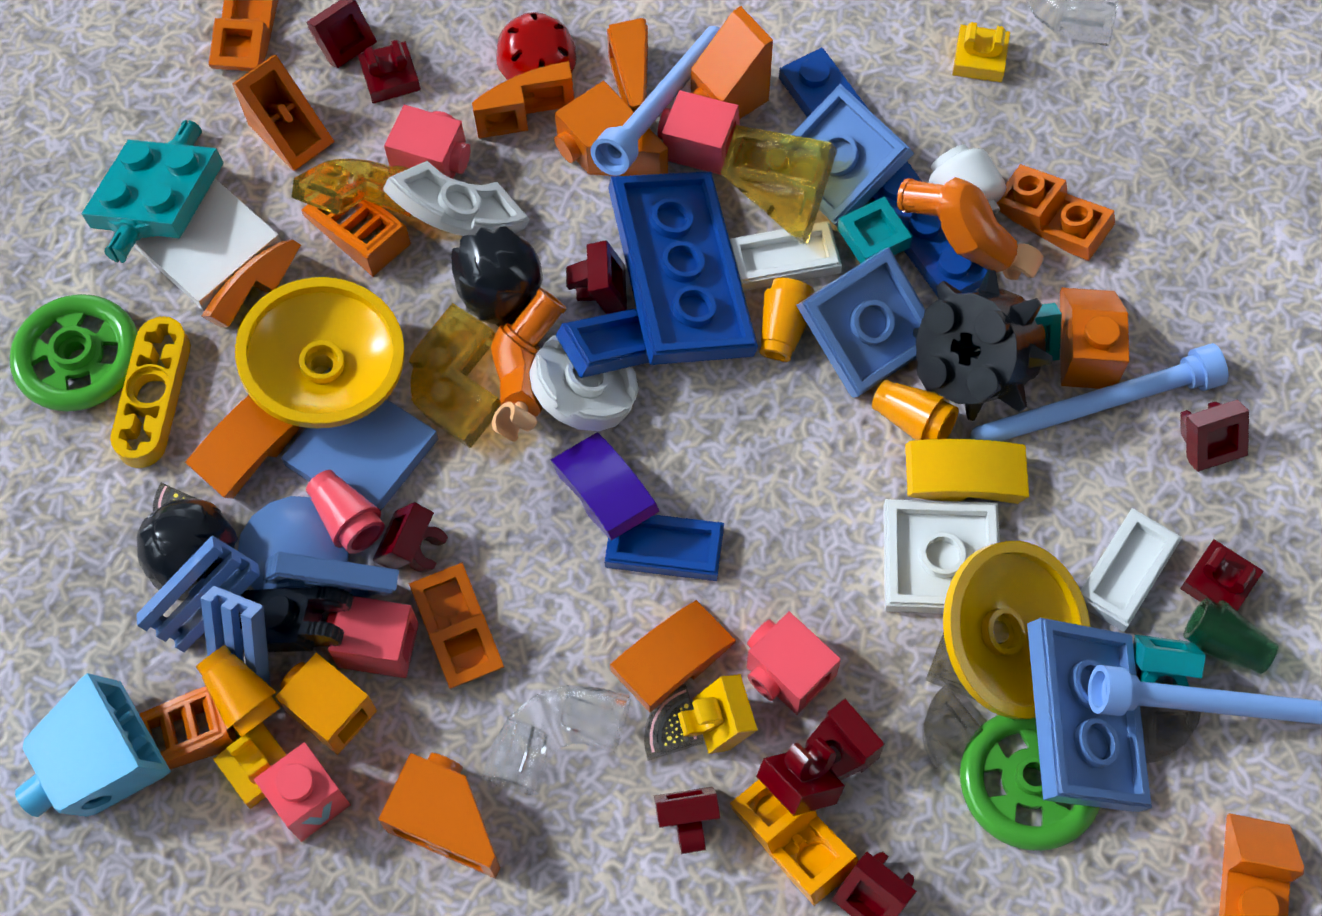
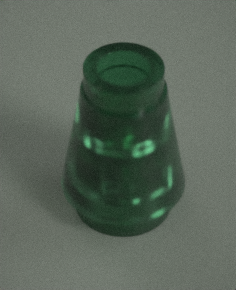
(1229, 636)

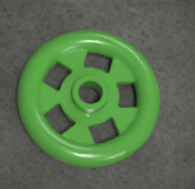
(70, 313)
(998, 813)

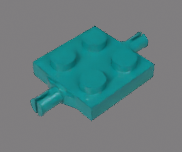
(152, 189)

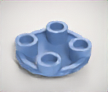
(287, 527)

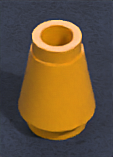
(781, 318)
(915, 410)
(237, 691)

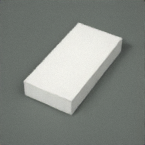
(779, 255)
(1128, 569)

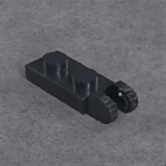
(296, 615)

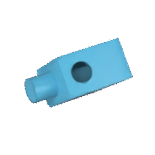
(89, 752)

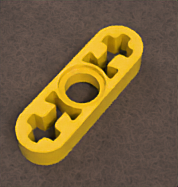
(142, 370)

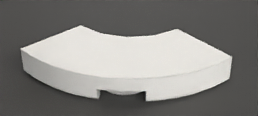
(453, 203)

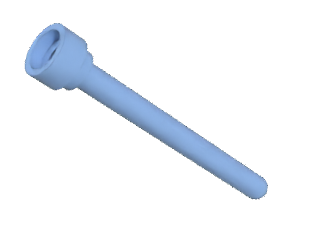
(618, 146)
(1202, 368)
(1116, 691)

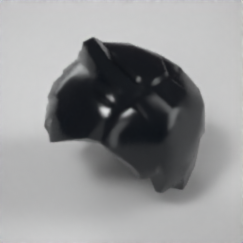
(496, 274)
(174, 535)

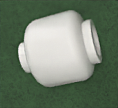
(973, 166)

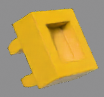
(981, 52)
(720, 715)
(248, 759)

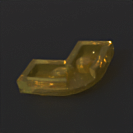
(344, 183)
(441, 372)

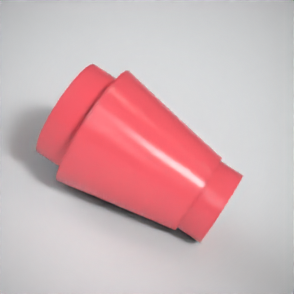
(346, 514)

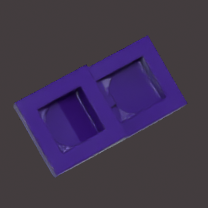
(605, 486)

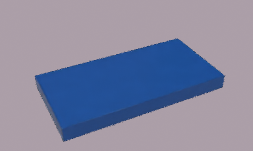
(681, 268)

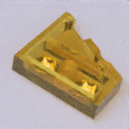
(781, 175)

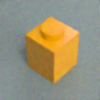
(325, 702)

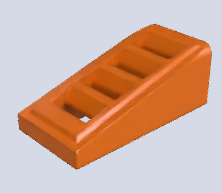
(629, 59)
(371, 255)
(197, 745)

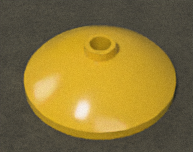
(314, 326)
(1001, 593)

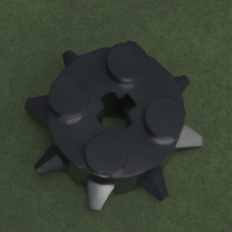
(980, 345)

